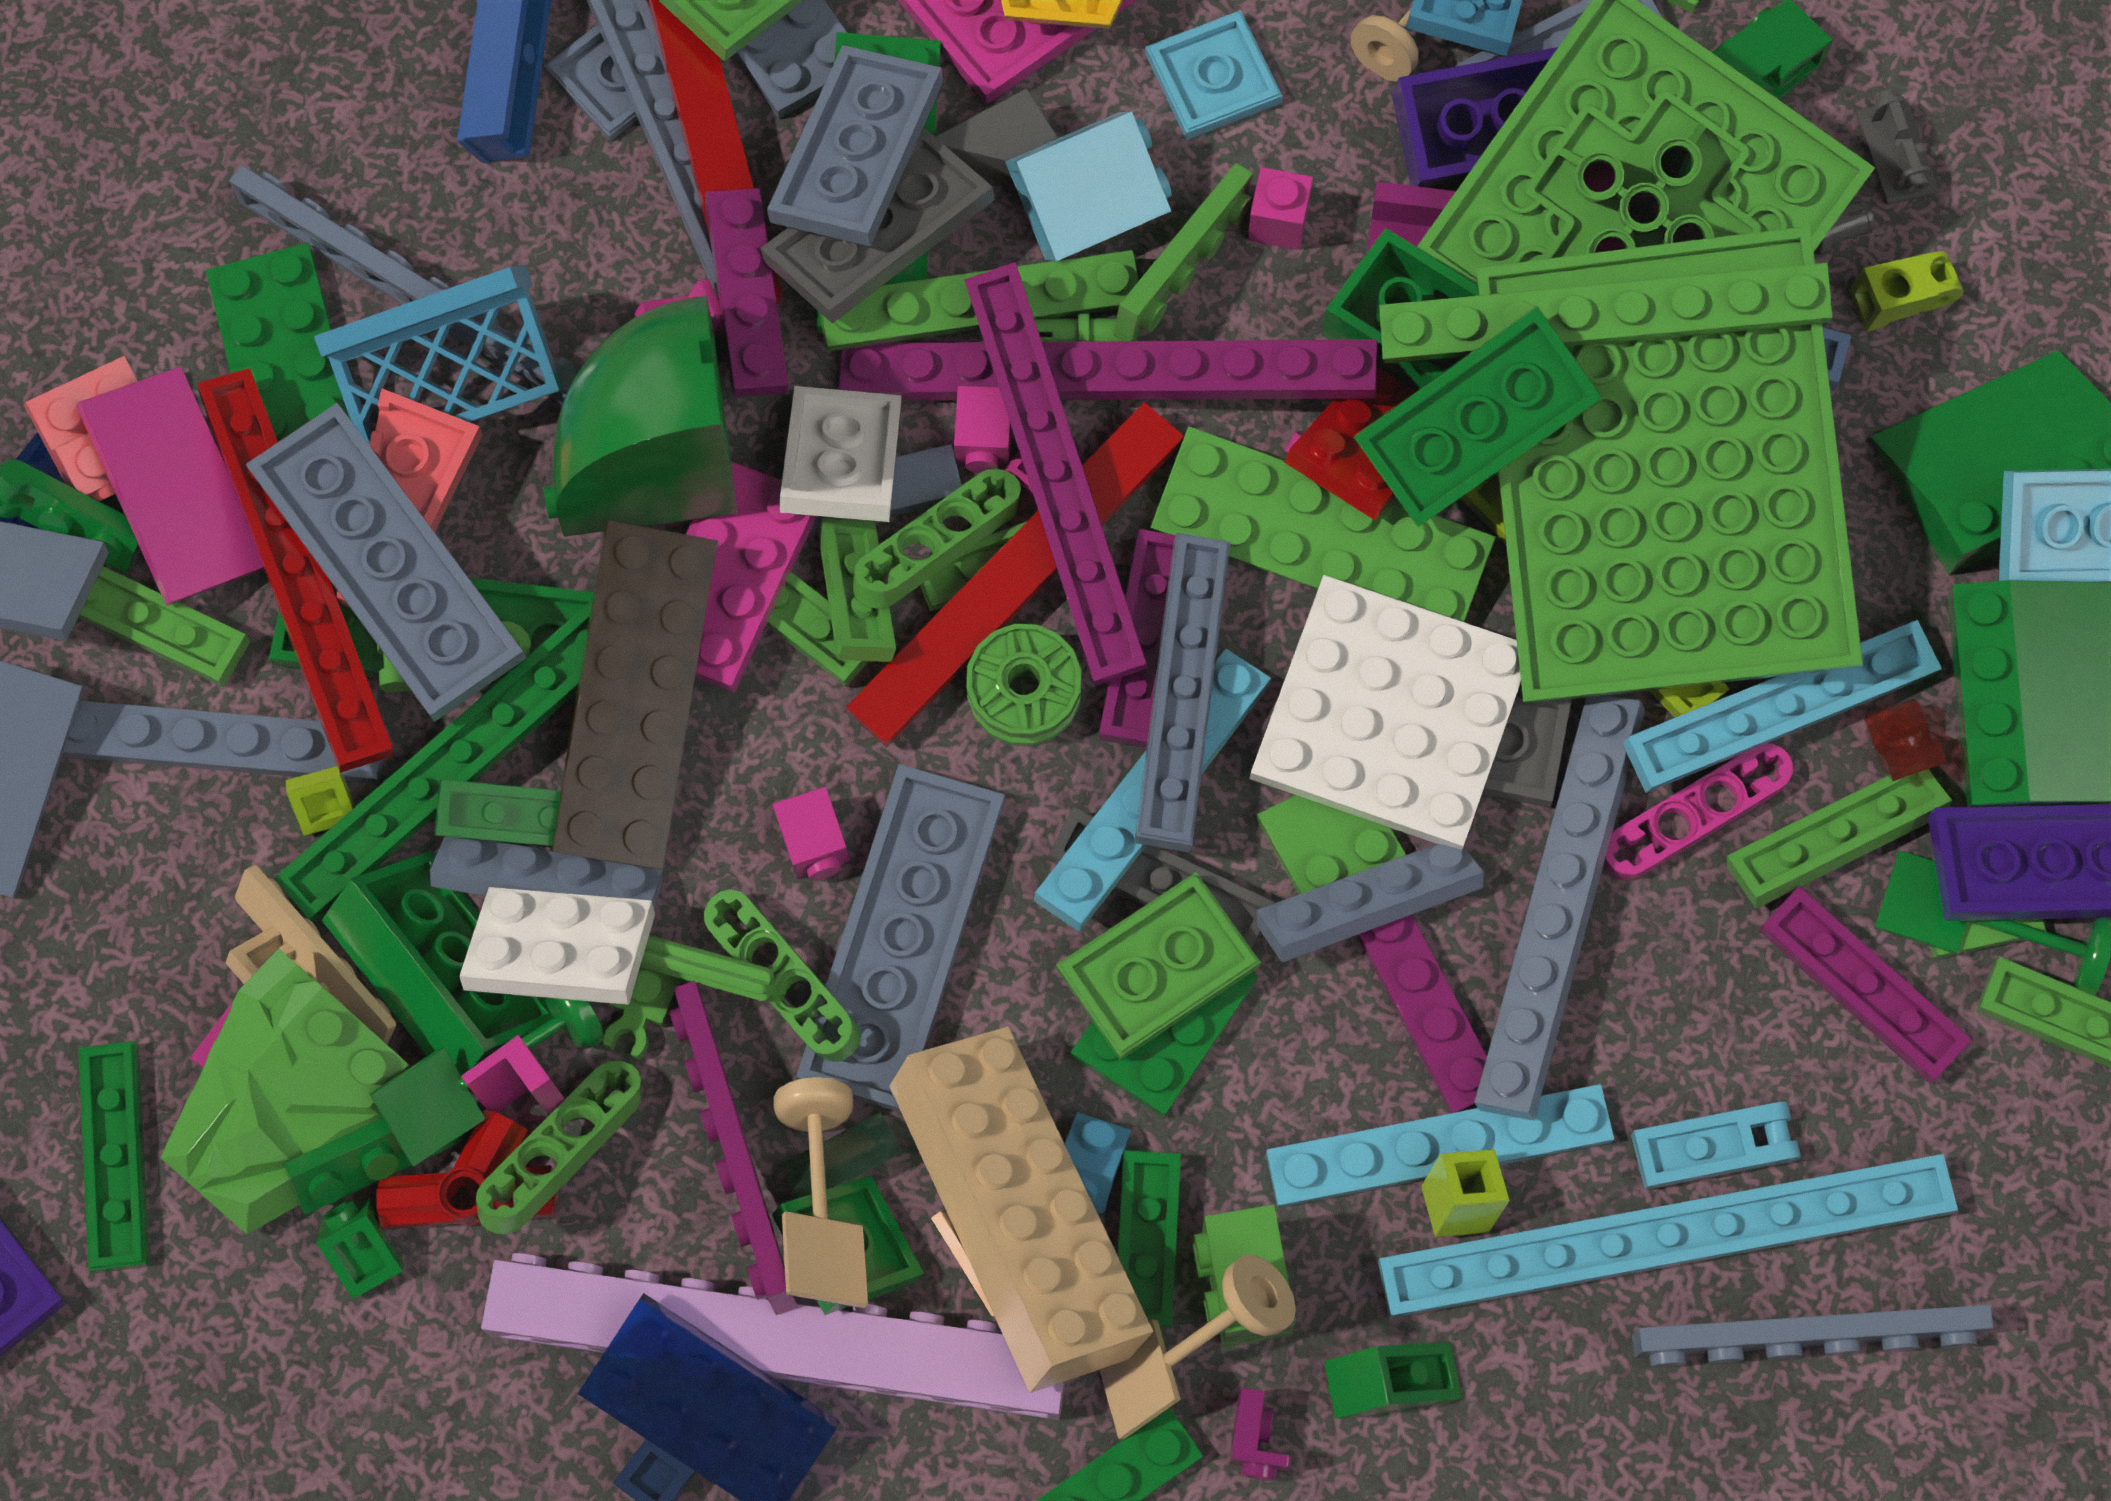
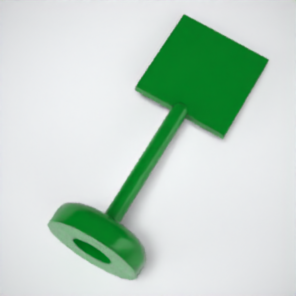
(1915, 912)
(434, 1104)

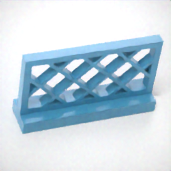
(435, 313)

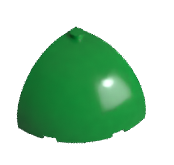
(645, 427)

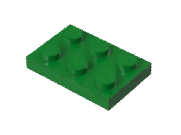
(1167, 1063)

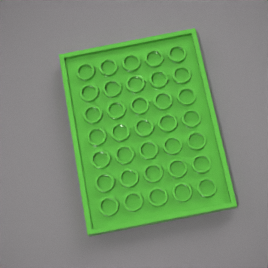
(1690, 508)

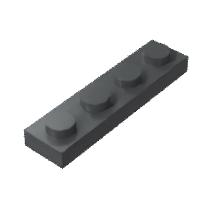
(1160, 870)

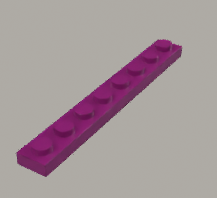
(1056, 474)

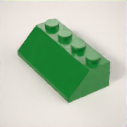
(412, 951)

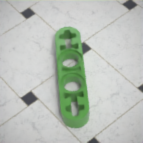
(932, 533)
(787, 969)
(552, 1141)

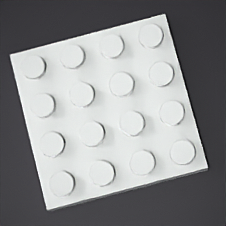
(1390, 713)

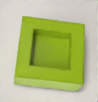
(319, 799)

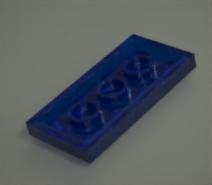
(707, 1405)

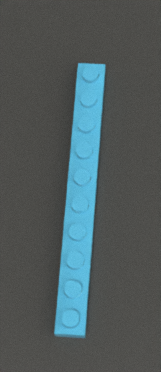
(1666, 1236)

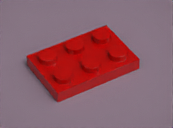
(1334, 458)

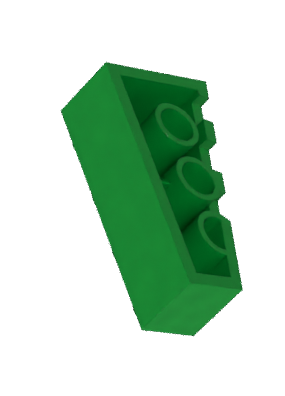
(1772, 51)

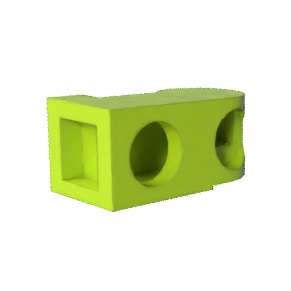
(1905, 288)

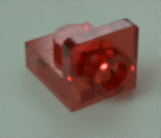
(1903, 740)

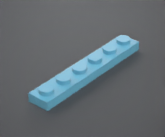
(1778, 708)
(1107, 843)
(1410, 1149)

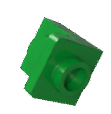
(357, 1246)

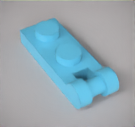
(1713, 1145)

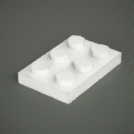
(840, 454)
(558, 945)

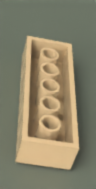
(1020, 1209)

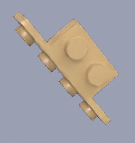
(301, 942)

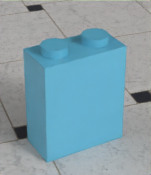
(1090, 185)

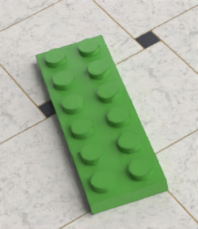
(1305, 532)

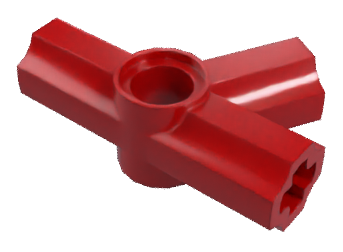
(430, 1197)

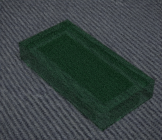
(844, 1155)

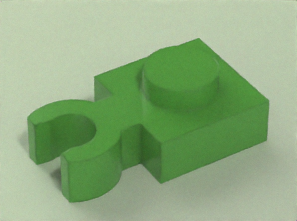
(649, 1003)

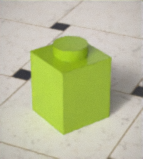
(1465, 1193)

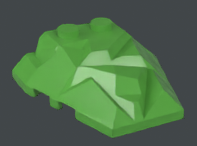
(274, 1086)

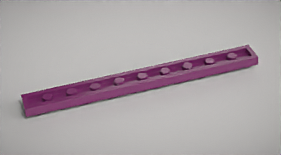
(1129, 369)

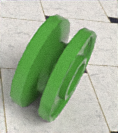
(1017, 653)

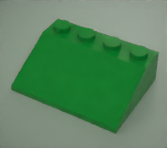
(1956, 453)
(2033, 691)

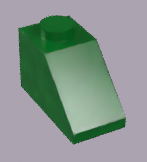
(1392, 1379)

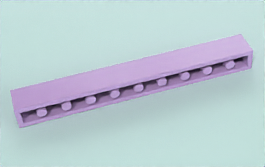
(803, 1345)

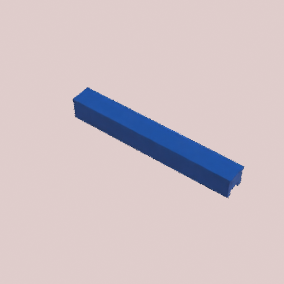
(503, 78)

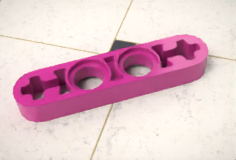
(1692, 806)

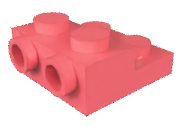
(64, 430)

